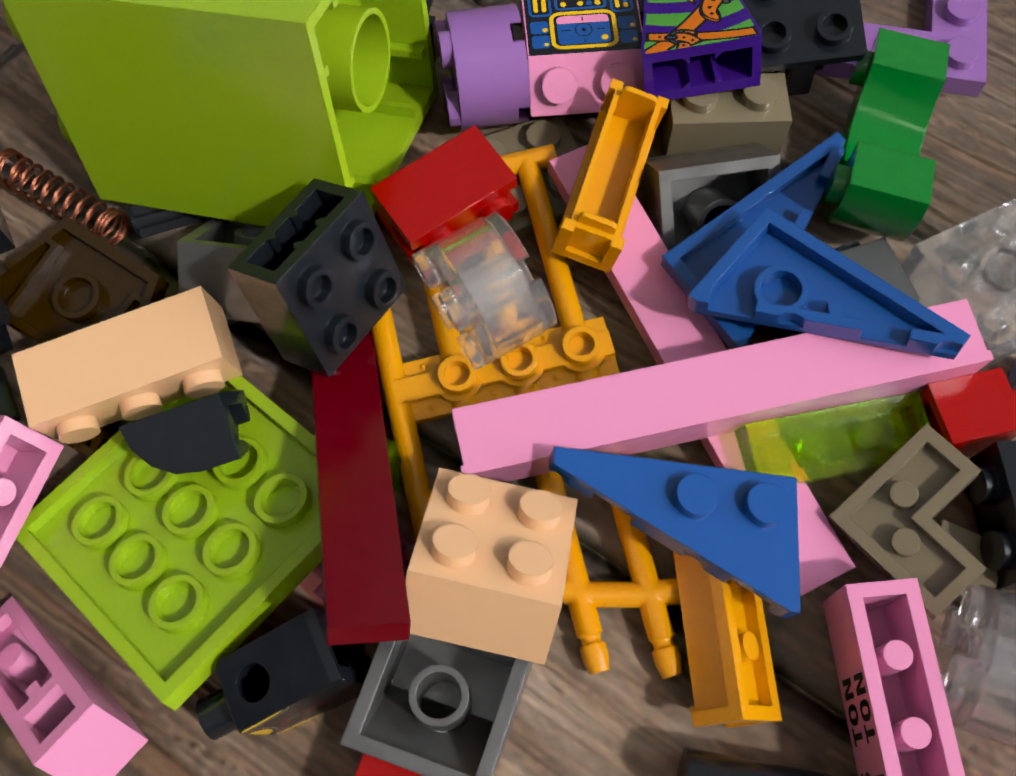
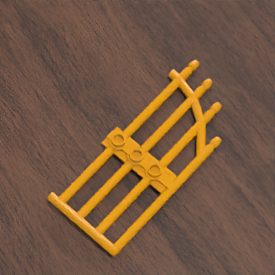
(560, 356)

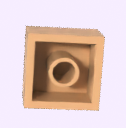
(490, 565)

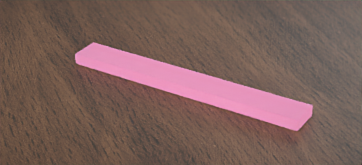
(678, 333)

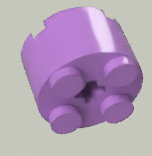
(486, 67)

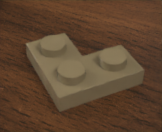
(894, 520)

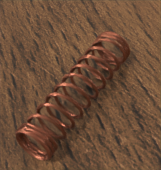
(19, 172)

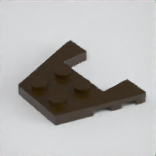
(71, 283)

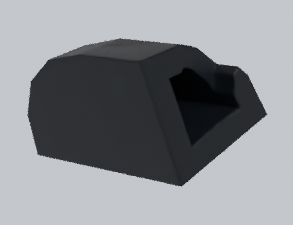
(192, 434)

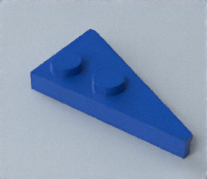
(790, 193)
(802, 285)
(724, 518)

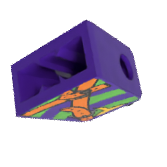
(699, 47)

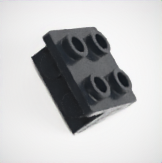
(807, 36)

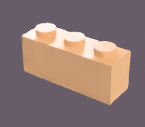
(126, 366)

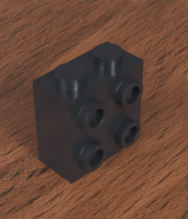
(319, 276)

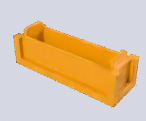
(609, 177)
(725, 650)

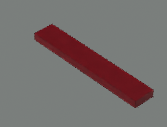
(357, 506)

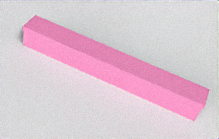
(699, 397)

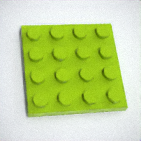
(185, 560)

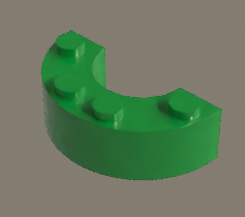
(881, 177)

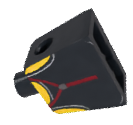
(283, 680)

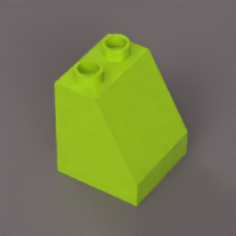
(232, 98)

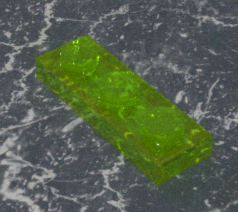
(832, 439)

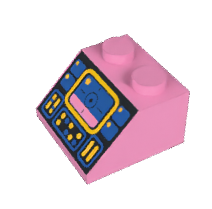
(578, 51)

